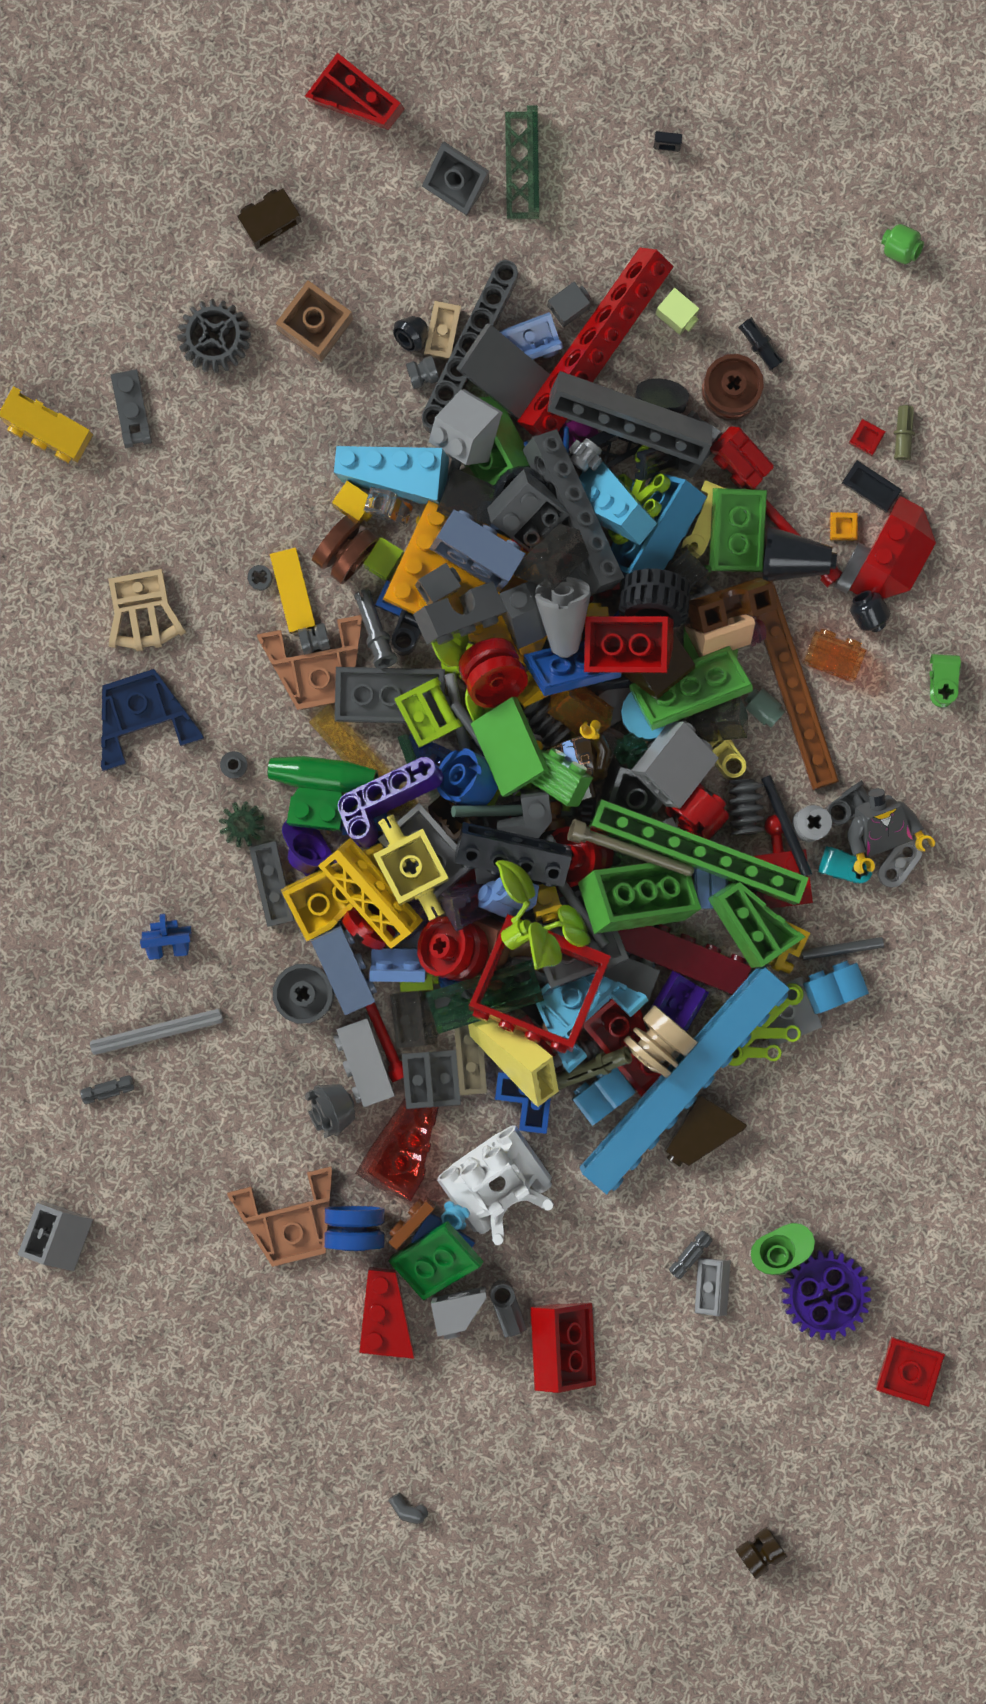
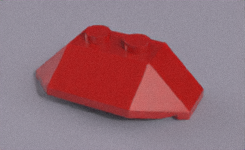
(897, 552)

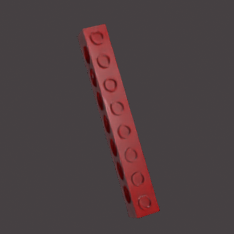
(601, 333)

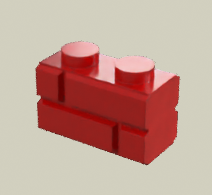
(741, 458)

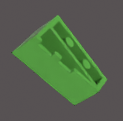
(753, 925)

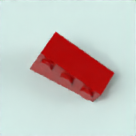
(384, 1317)

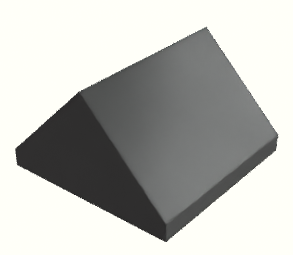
(456, 178)

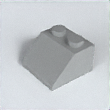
(466, 428)
(456, 1310)

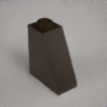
(701, 1132)

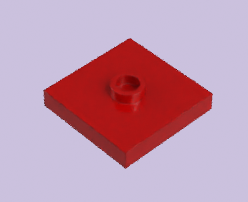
(910, 1371)

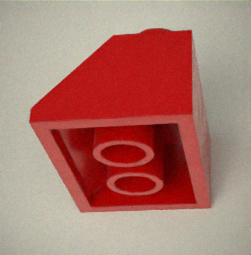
(628, 644)
(563, 1347)

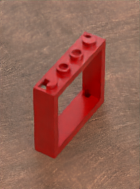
(532, 1032)

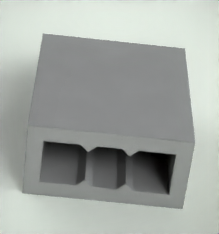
(675, 763)

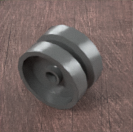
(287, 993)

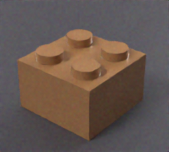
(314, 321)

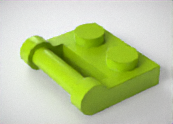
(420, 717)

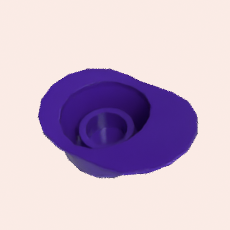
(306, 848)

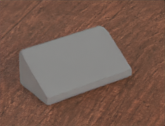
(712, 1287)

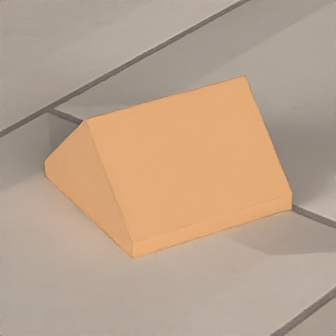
(735, 635)

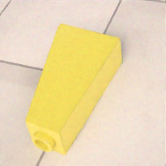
(519, 1059)

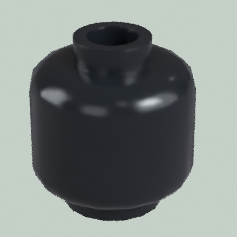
(870, 611)

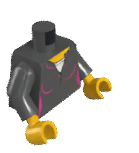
(882, 826)

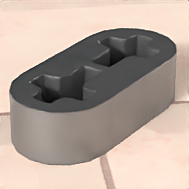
(852, 568)

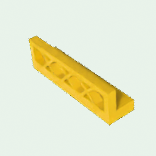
(374, 890)

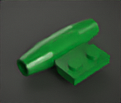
(319, 788)

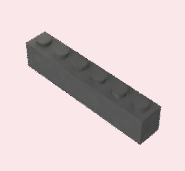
(630, 418)

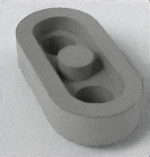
(899, 863)

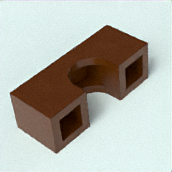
(747, 598)

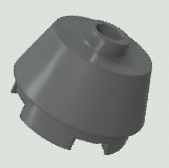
(331, 1108)

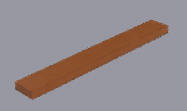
(797, 698)

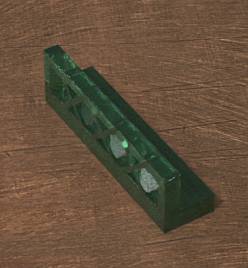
(532, 163)
(506, 999)

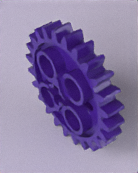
(836, 1318)

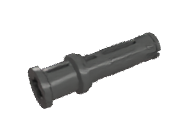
(377, 639)

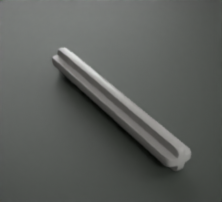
(156, 1031)

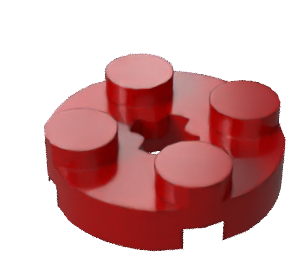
(357, 924)

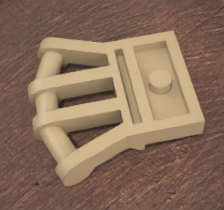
(137, 593)

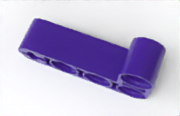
(390, 799)

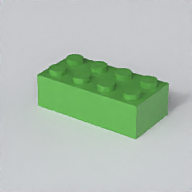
(637, 897)

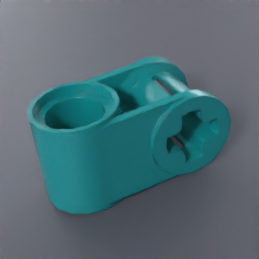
(840, 866)

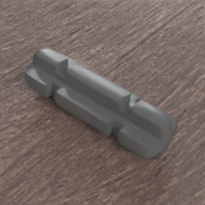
(107, 1089)
(690, 1254)

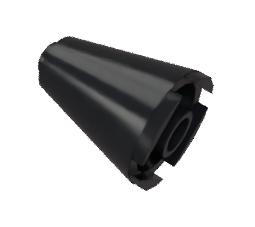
(795, 556)

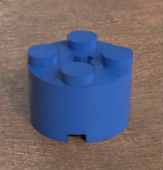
(467, 779)

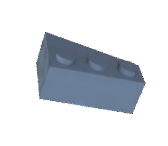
(344, 968)

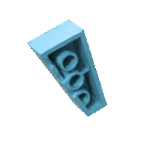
(407, 471)
(615, 504)

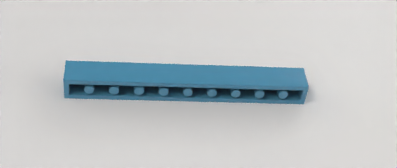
(668, 1096)

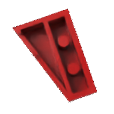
(354, 94)

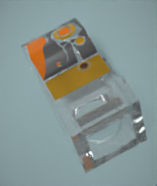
(391, 509)

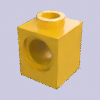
(352, 501)

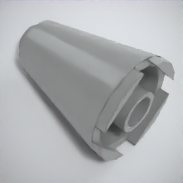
(564, 614)

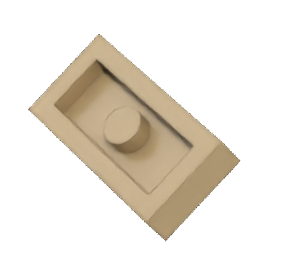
(442, 330)

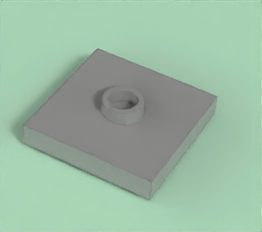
(799, 1015)

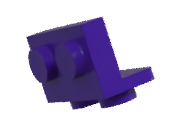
(680, 1000)

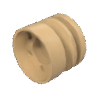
(660, 1042)

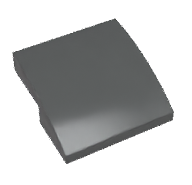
(431, 1079)

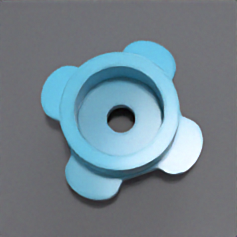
(455, 1215)

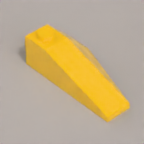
(318, 902)

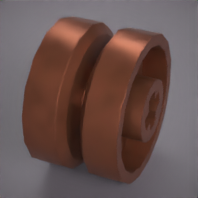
(735, 371)
(344, 549)

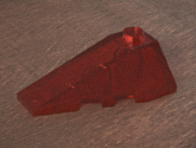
(400, 1152)

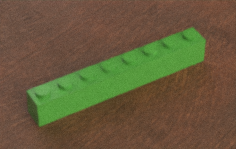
(698, 852)

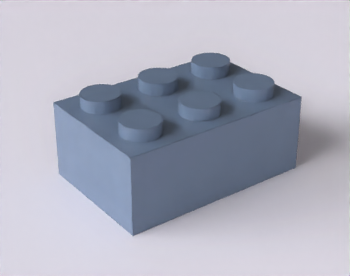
(477, 549)

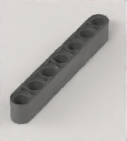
(470, 333)

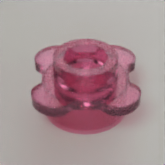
(759, 632)

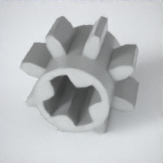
(585, 455)

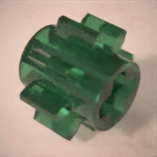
(630, 750)

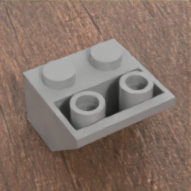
(55, 1236)

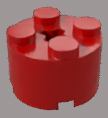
(700, 813)

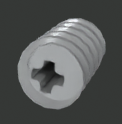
(821, 826)

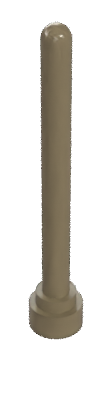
(581, 833)

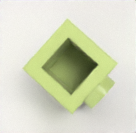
(678, 312)

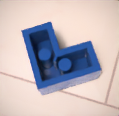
(532, 1117)

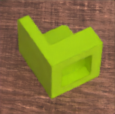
(383, 559)

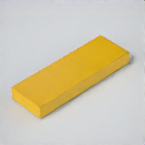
(292, 590)

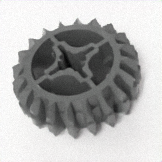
(199, 317)

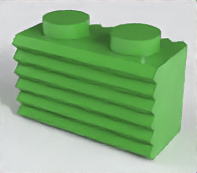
(564, 779)

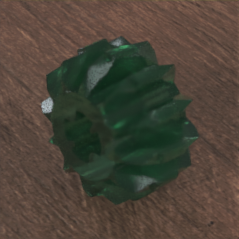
(249, 818)

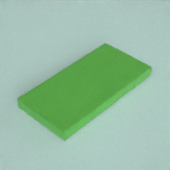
(712, 682)

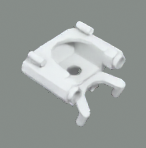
(502, 1155)

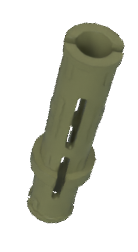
(601, 1064)

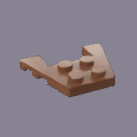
(313, 676)
(289, 1231)

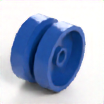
(354, 1231)

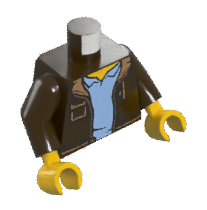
(588, 750)

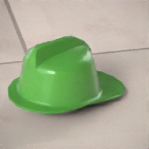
(783, 1249)

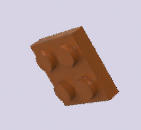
(402, 1229)

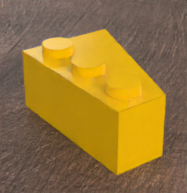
(44, 426)

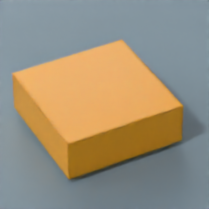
(843, 526)

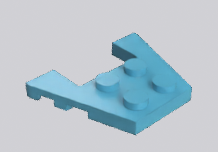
(564, 1003)

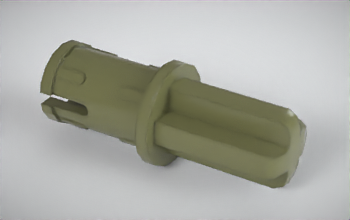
(904, 432)

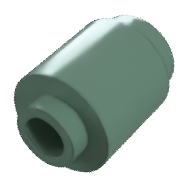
(764, 707)

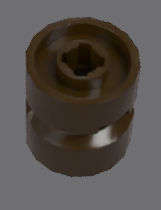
(761, 1552)

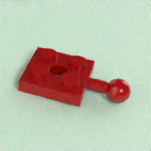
(782, 859)

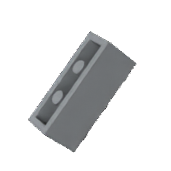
(364, 1063)

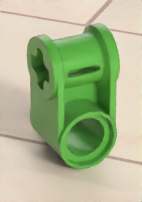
(944, 675)

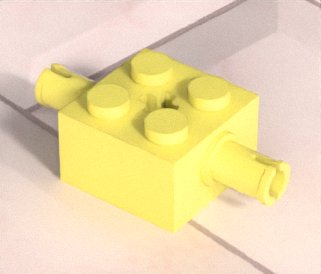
(418, 850)

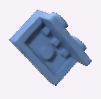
(535, 336)

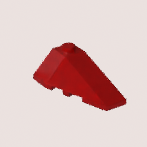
(609, 1029)

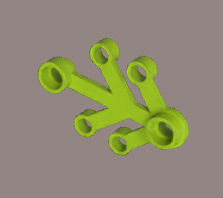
(660, 483)
(766, 1032)

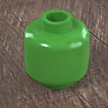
(902, 244)

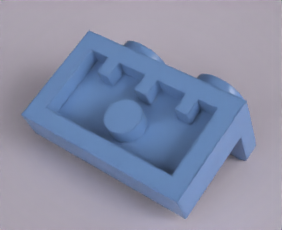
(396, 965)

